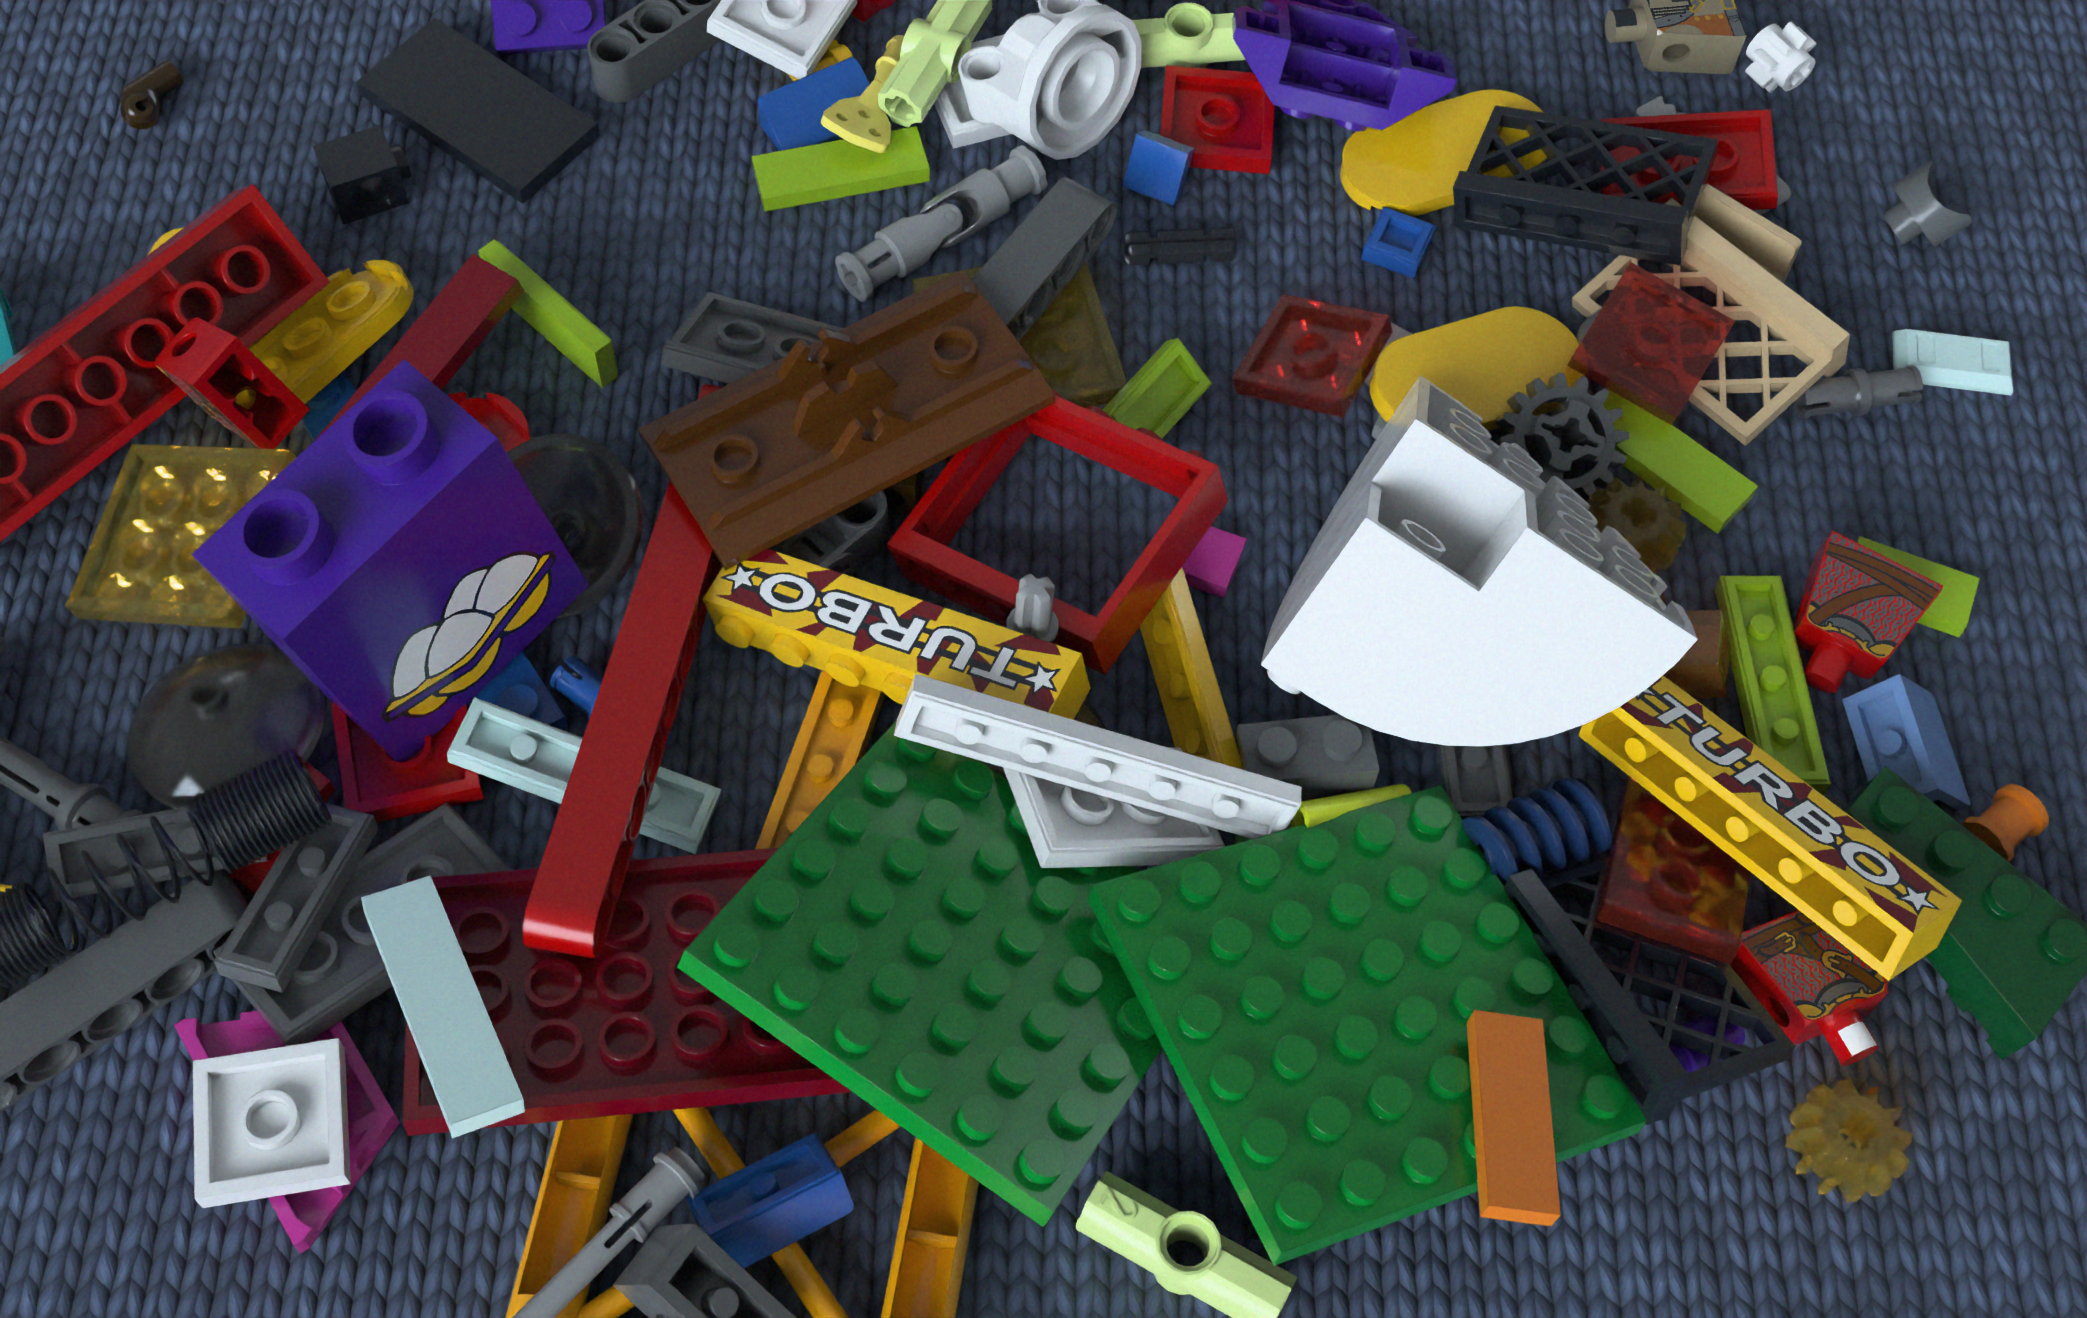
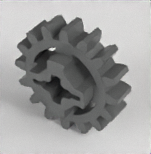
(1570, 417)

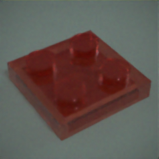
(1651, 343)
(1312, 355)

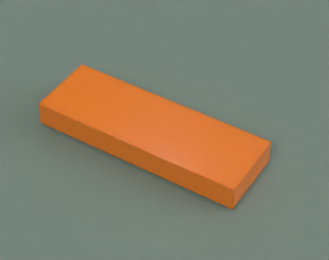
(1512, 1119)

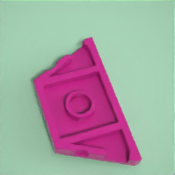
(369, 1113)

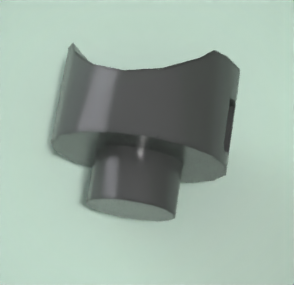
(1921, 210)

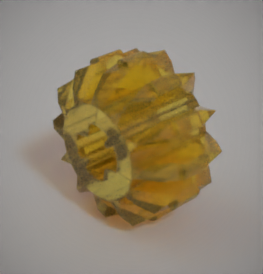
(1641, 519)
(1863, 1121)

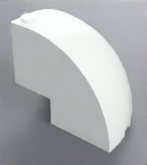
(1468, 594)

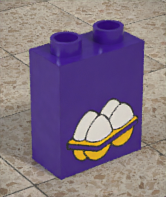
(397, 561)

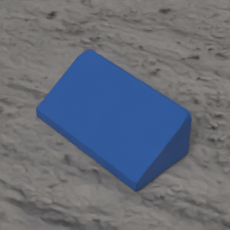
(795, 111)
(773, 1201)

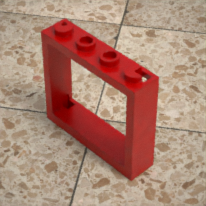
(924, 535)

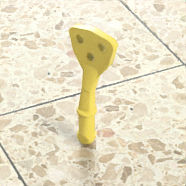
(859, 117)

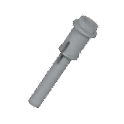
(659, 1190)

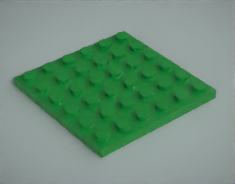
(940, 970)
(1326, 1007)

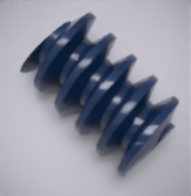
(1541, 828)

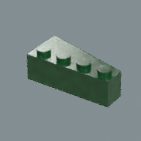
(2010, 944)

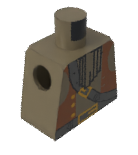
(1680, 34)

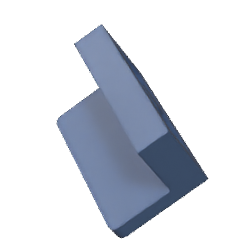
(1903, 729)

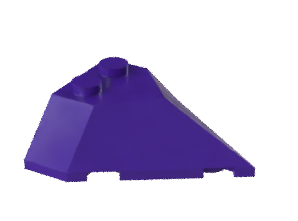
(1340, 61)

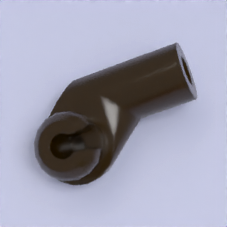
(143, 95)

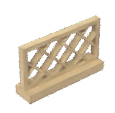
(1752, 296)

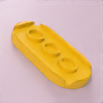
(1420, 156)
(333, 328)
(1477, 361)

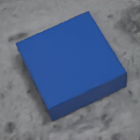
(1158, 167)
(1398, 242)

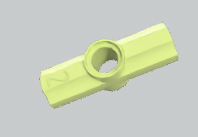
(1187, 38)
(931, 58)
(1144, 1227)

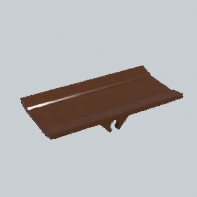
(845, 417)

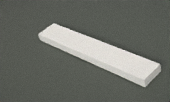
(1095, 759)

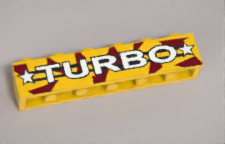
(886, 636)
(1777, 826)

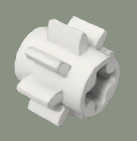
(1780, 57)

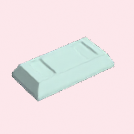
(1955, 360)

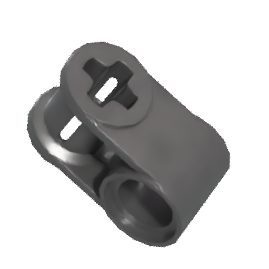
(842, 543)

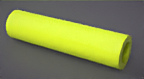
(1324, 809)

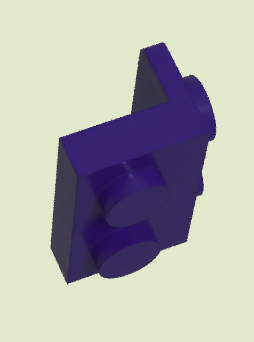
(545, 24)

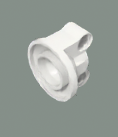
(1056, 76)

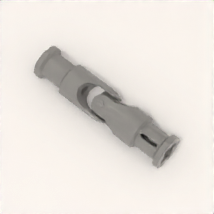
(913, 239)

